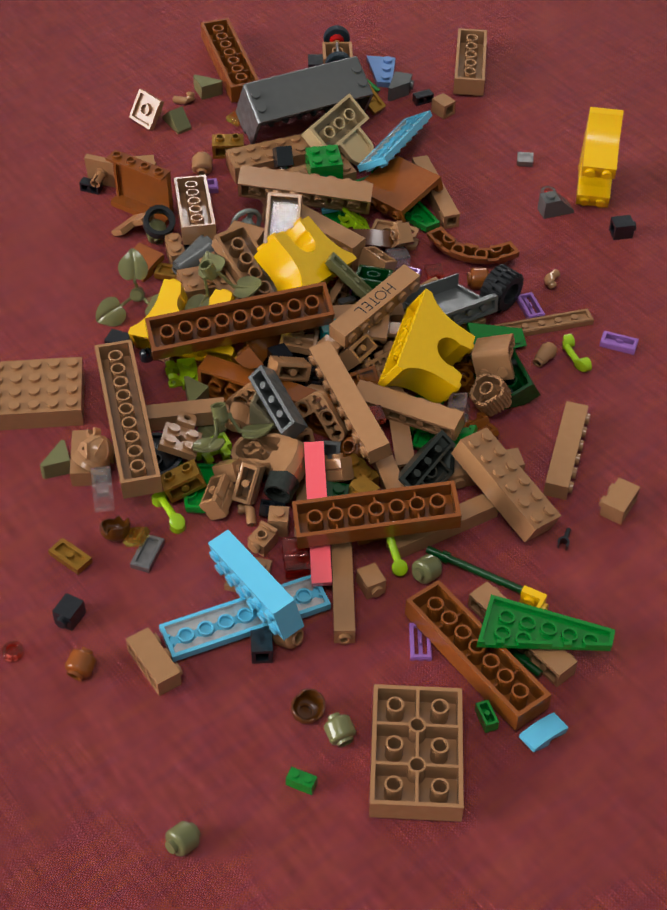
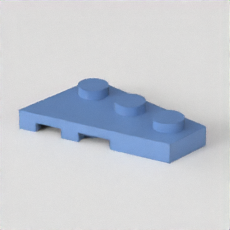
(382, 69)

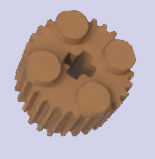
(490, 394)

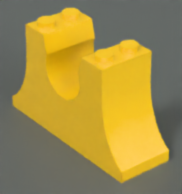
(599, 157)
(299, 256)
(173, 299)
(426, 351)

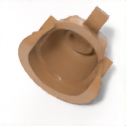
(94, 451)

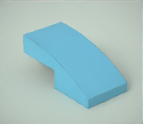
(543, 731)

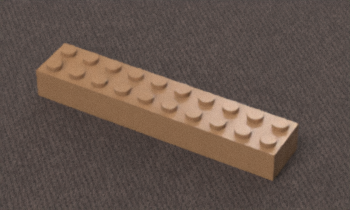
(128, 419)

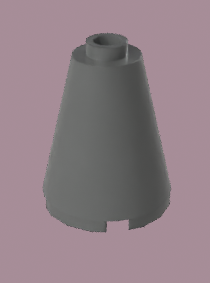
(193, 253)

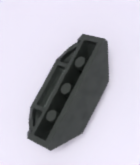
(431, 463)

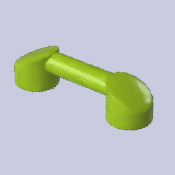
(582, 364)
(176, 520)
(399, 566)

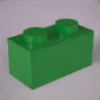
(486, 716)
(301, 780)

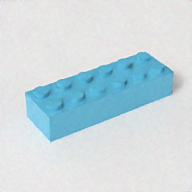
(255, 585)

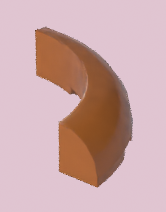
(472, 253)
(255, 351)

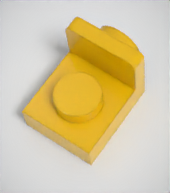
(533, 598)

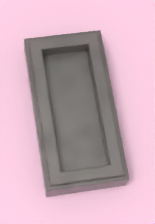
(147, 553)

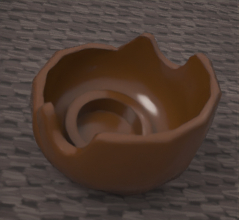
(115, 529)
(308, 706)

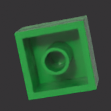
(324, 161)

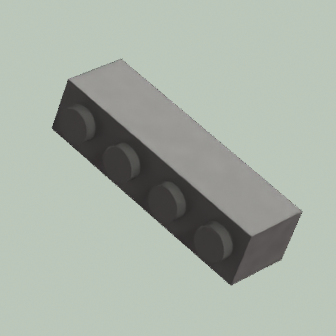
(277, 402)

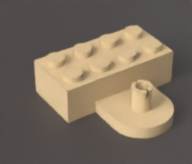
(342, 128)

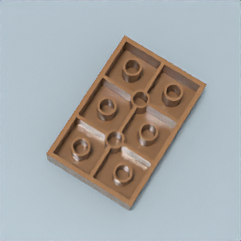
(41, 393)
(417, 753)

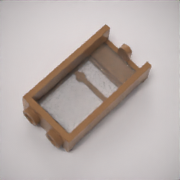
(281, 212)

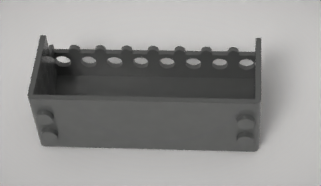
(301, 94)

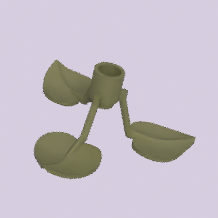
(130, 267)
(209, 270)
(220, 417)

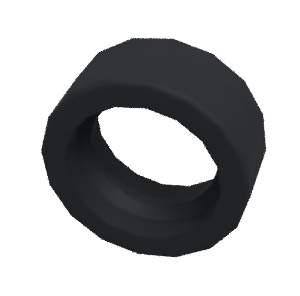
(159, 209)

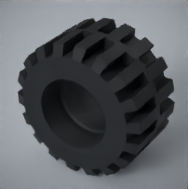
(504, 283)

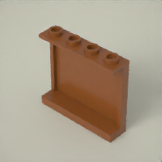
(140, 185)
(401, 186)

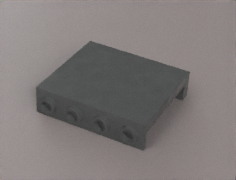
(457, 301)

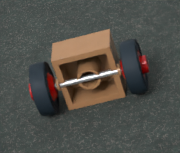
(336, 44)

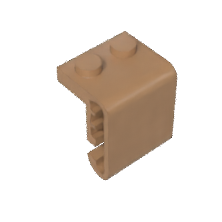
(494, 355)

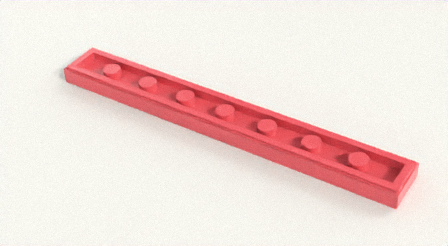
(316, 488)

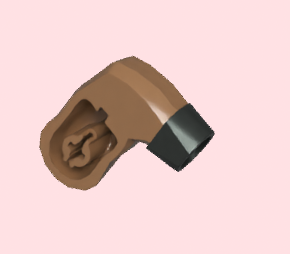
(283, 462)

